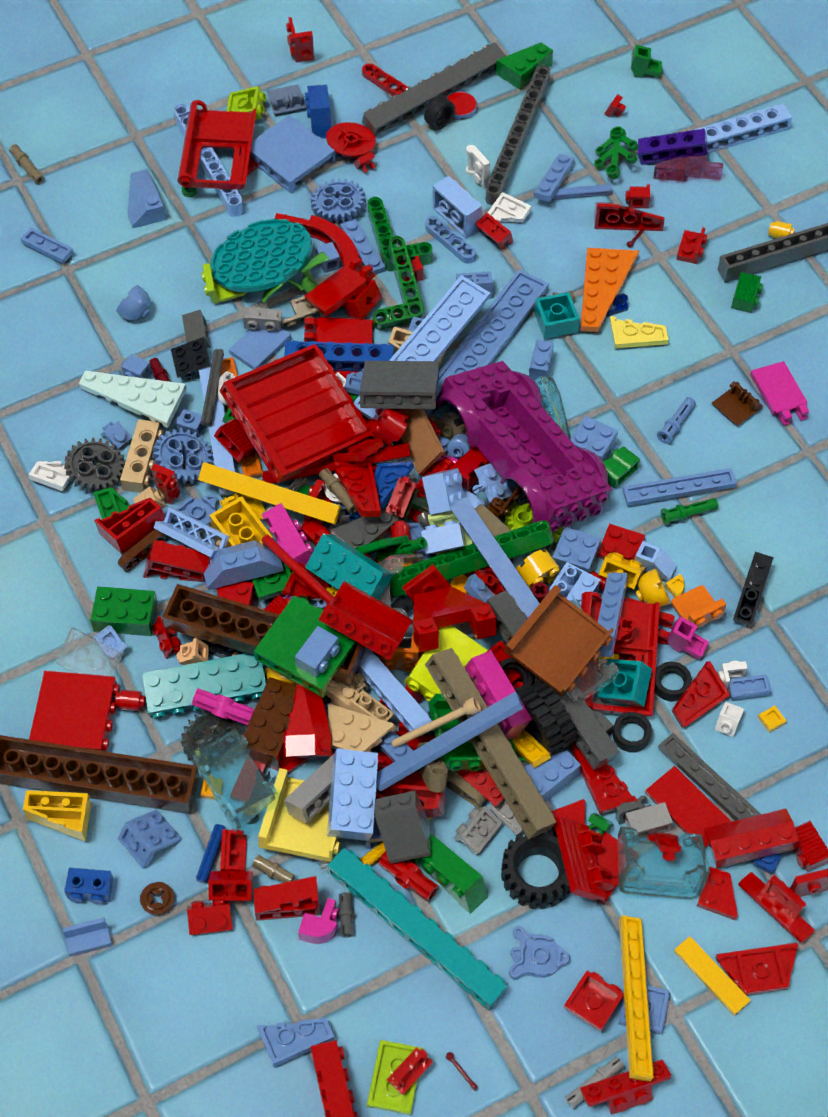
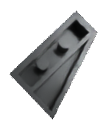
(366, 529)

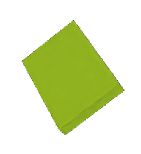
(382, 1093)

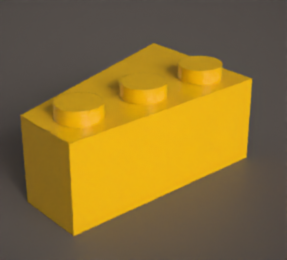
(59, 811)

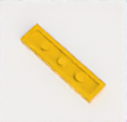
(712, 976)

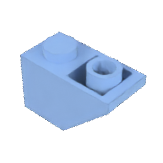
(654, 557)

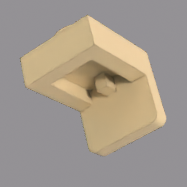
(152, 493)

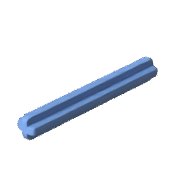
(582, 191)

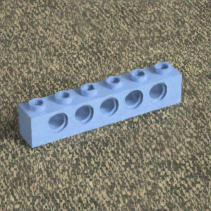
(747, 127)

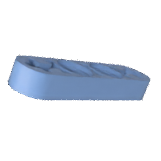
(441, 227)

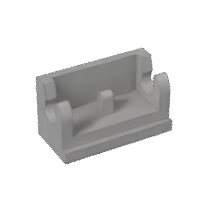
(649, 820)

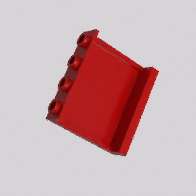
(366, 620)
(75, 710)

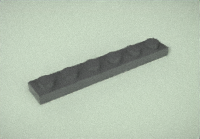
(707, 778)

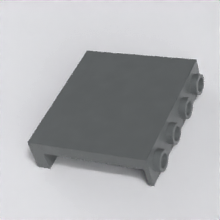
(399, 384)

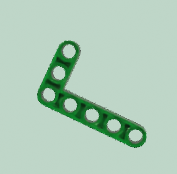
(383, 234)
(404, 287)

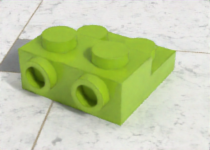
(247, 100)

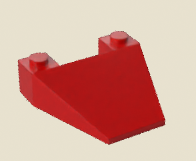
(447, 608)

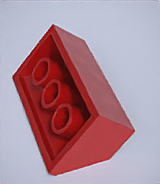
(752, 838)

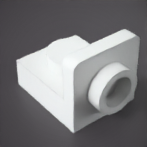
(729, 719)

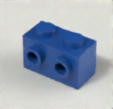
(89, 885)

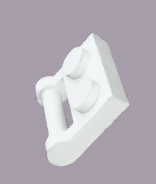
(479, 168)

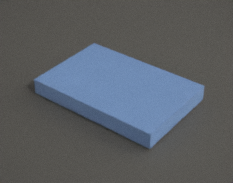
(258, 346)

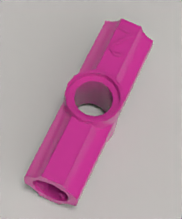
(222, 706)

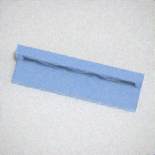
(188, 538)

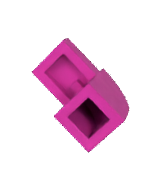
(683, 638)
(320, 929)

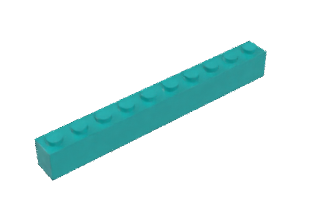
(417, 929)

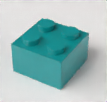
(556, 315)
(630, 684)

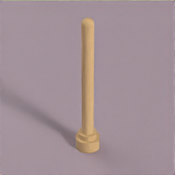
(471, 707)

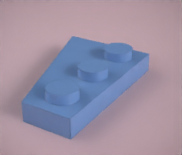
(294, 1039)

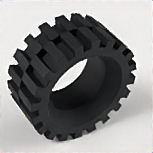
(550, 720)
(519, 850)

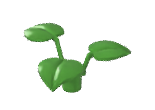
(307, 282)

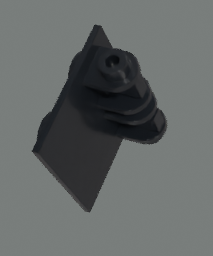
(190, 358)

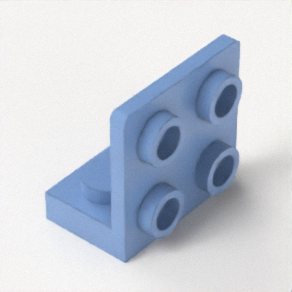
(146, 836)

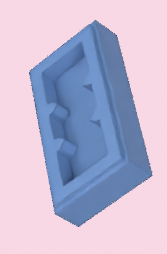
(749, 687)

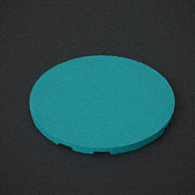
(261, 255)

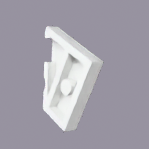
(509, 209)
(50, 474)

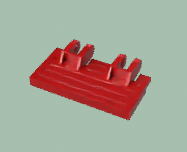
(580, 862)

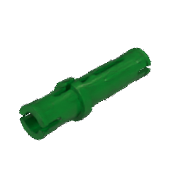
(407, 547)

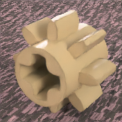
(359, 683)

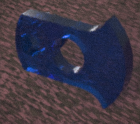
(618, 303)

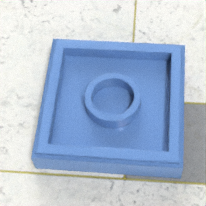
(657, 1008)

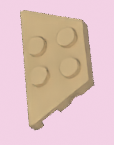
(355, 730)

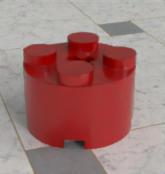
(387, 425)

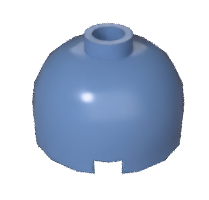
(135, 304)

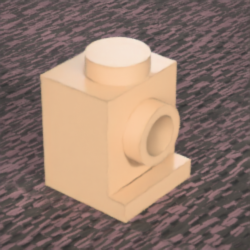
(189, 652)

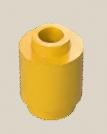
(780, 229)

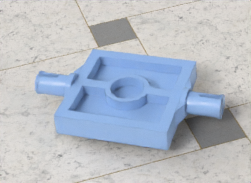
(490, 483)

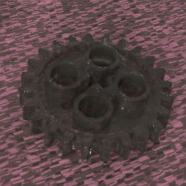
(193, 732)

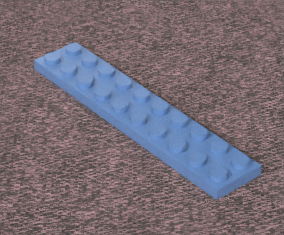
(495, 326)

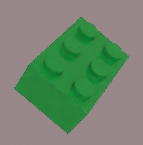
(125, 610)

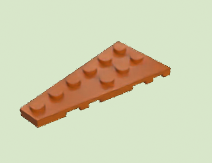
(604, 278)

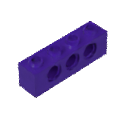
(672, 146)

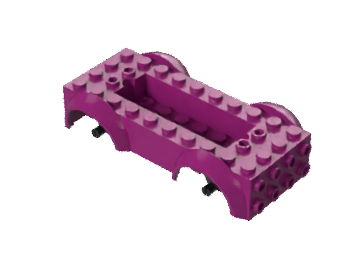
(561, 480)

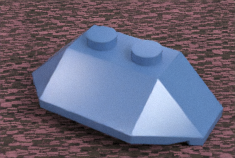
(241, 564)

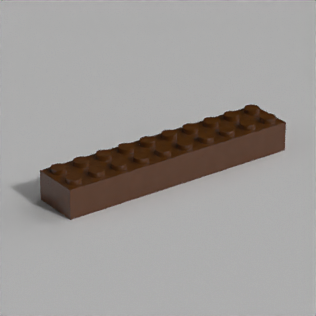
(233, 624)
(98, 774)

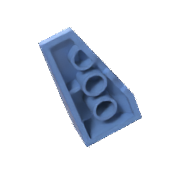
(144, 201)

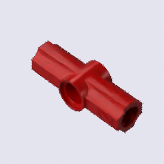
(409, 876)

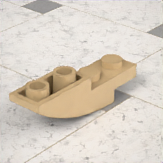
(362, 702)

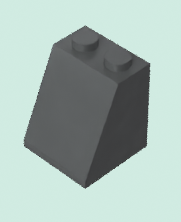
(403, 826)

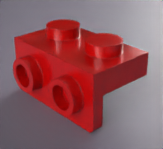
(209, 917)

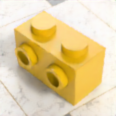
(615, 562)

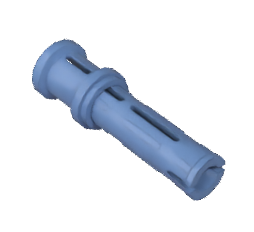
(668, 430)

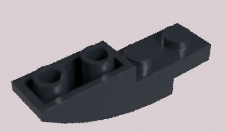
(753, 588)

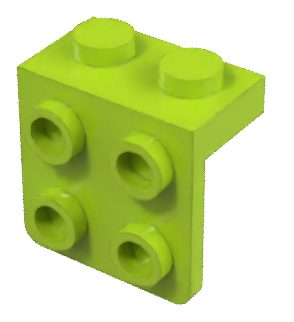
(214, 290)

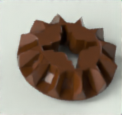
(157, 889)

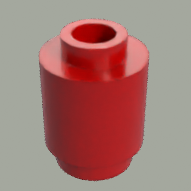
(400, 528)
(130, 700)

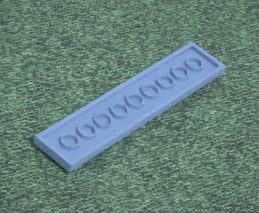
(440, 327)

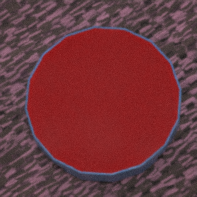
(464, 104)

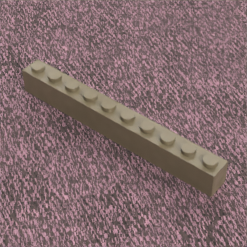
(493, 747)

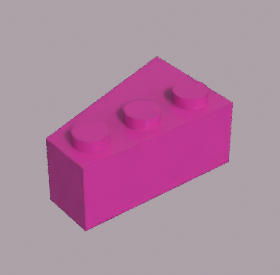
(287, 533)

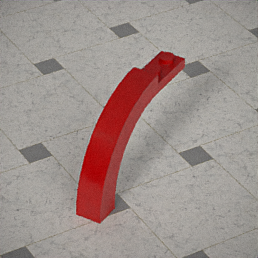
(327, 232)

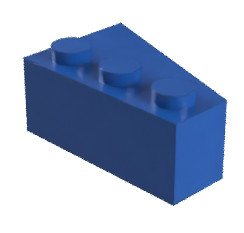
(318, 109)

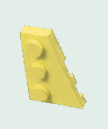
(632, 334)

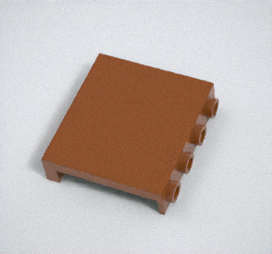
(558, 642)

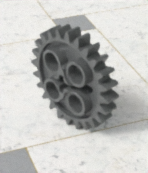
(94, 465)

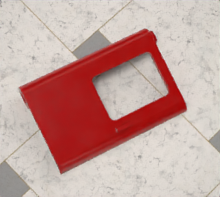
(216, 130)
(643, 644)

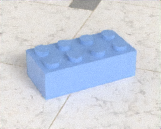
(352, 794)

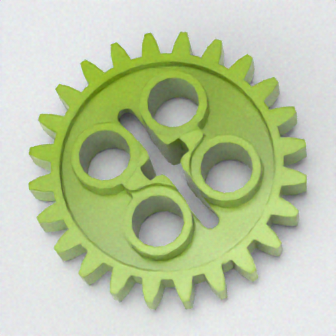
(520, 516)

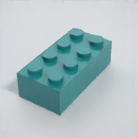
(339, 562)

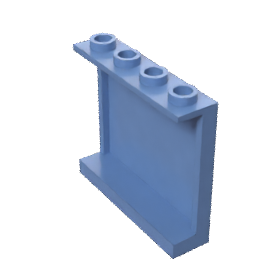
(289, 152)

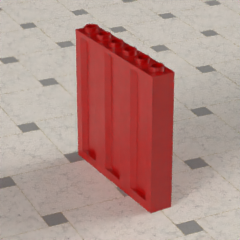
(295, 412)

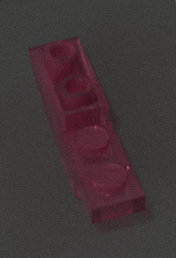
(691, 166)

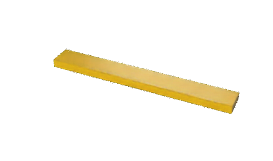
(269, 493)
(635, 999)

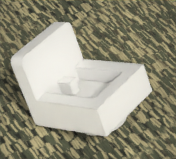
(732, 670)

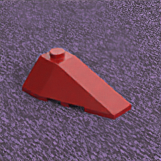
(619, 217)

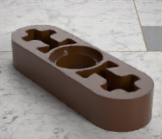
(139, 551)

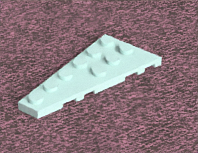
(139, 395)

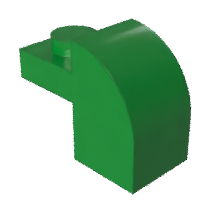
(643, 64)

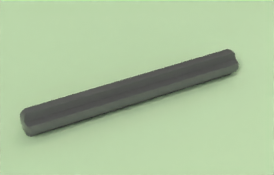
(212, 387)

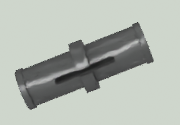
(346, 915)

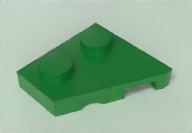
(109, 501)

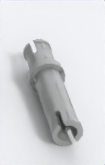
(607, 1071)

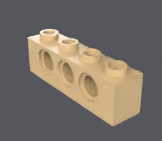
(130, 478)

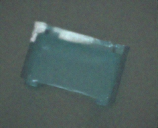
(234, 779)
(648, 874)

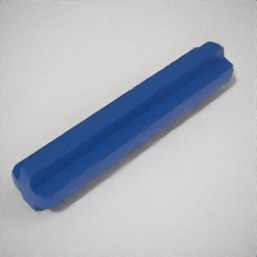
(210, 854)

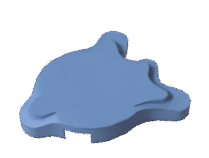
(198, 509)
(536, 956)

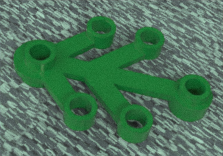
(617, 136)

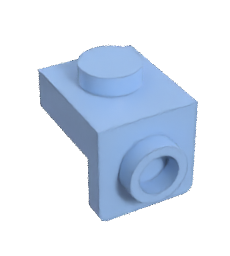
(109, 637)

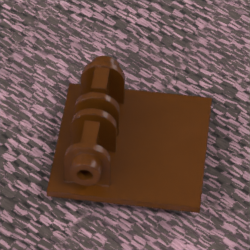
(737, 404)
(499, 507)

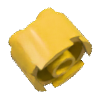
(538, 568)

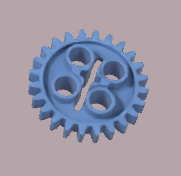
(338, 200)
(165, 455)

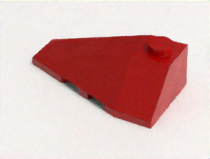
(308, 727)

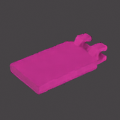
(780, 392)

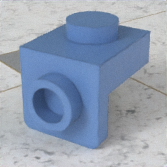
(116, 434)

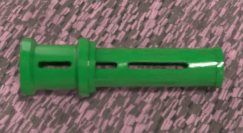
(681, 512)

